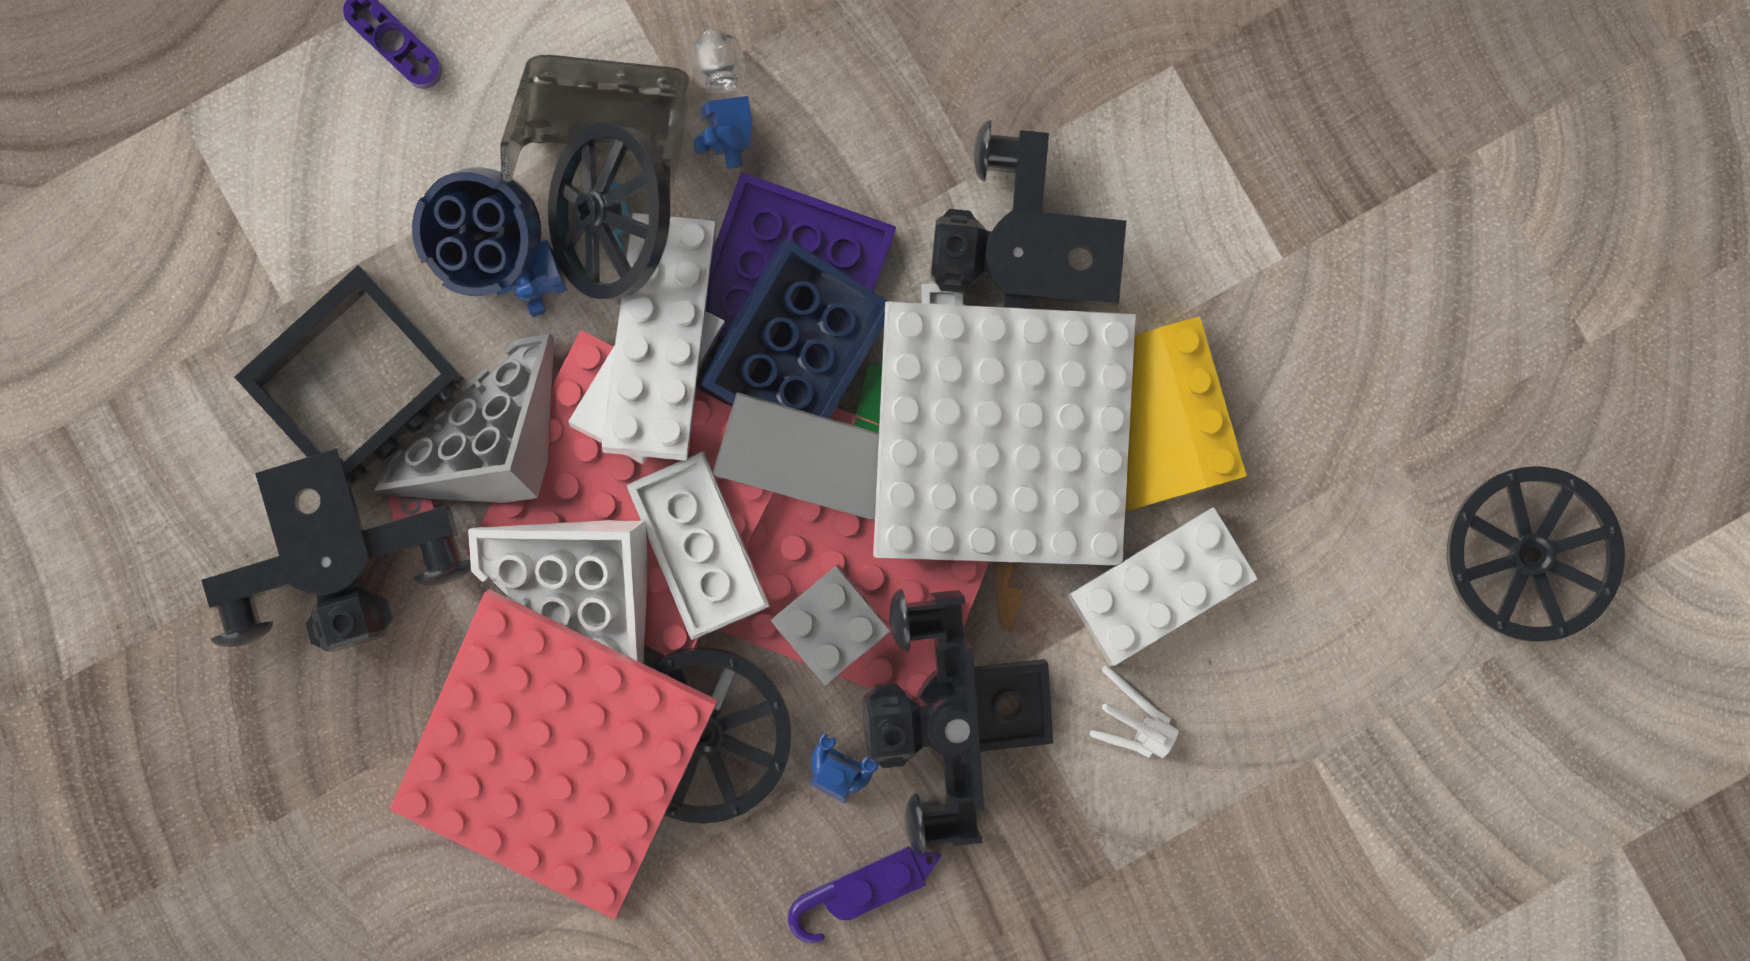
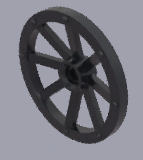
(600, 210)
(1546, 559)
(709, 745)

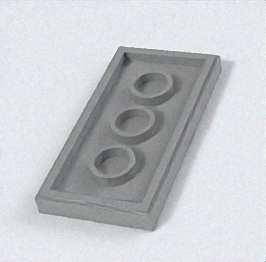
(800, 456)

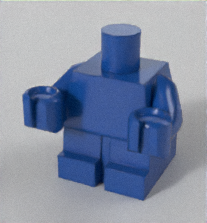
(728, 129)
(542, 277)
(836, 775)

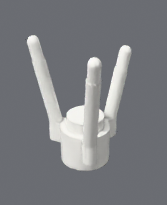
(1154, 735)

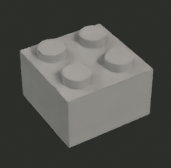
(831, 625)

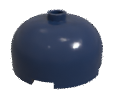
(474, 229)

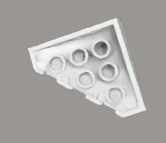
(573, 573)

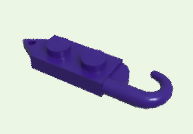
(863, 889)

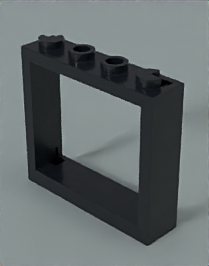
(310, 326)

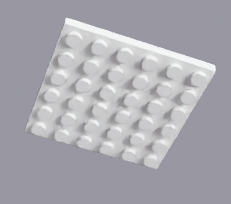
(1003, 434)

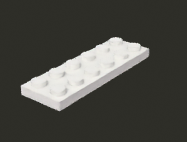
(660, 346)

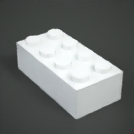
(1162, 587)

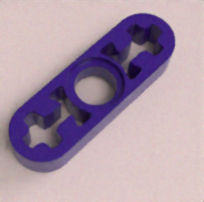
(406, 69)

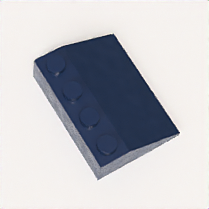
(797, 335)

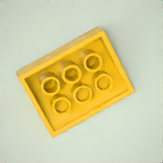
(1177, 418)

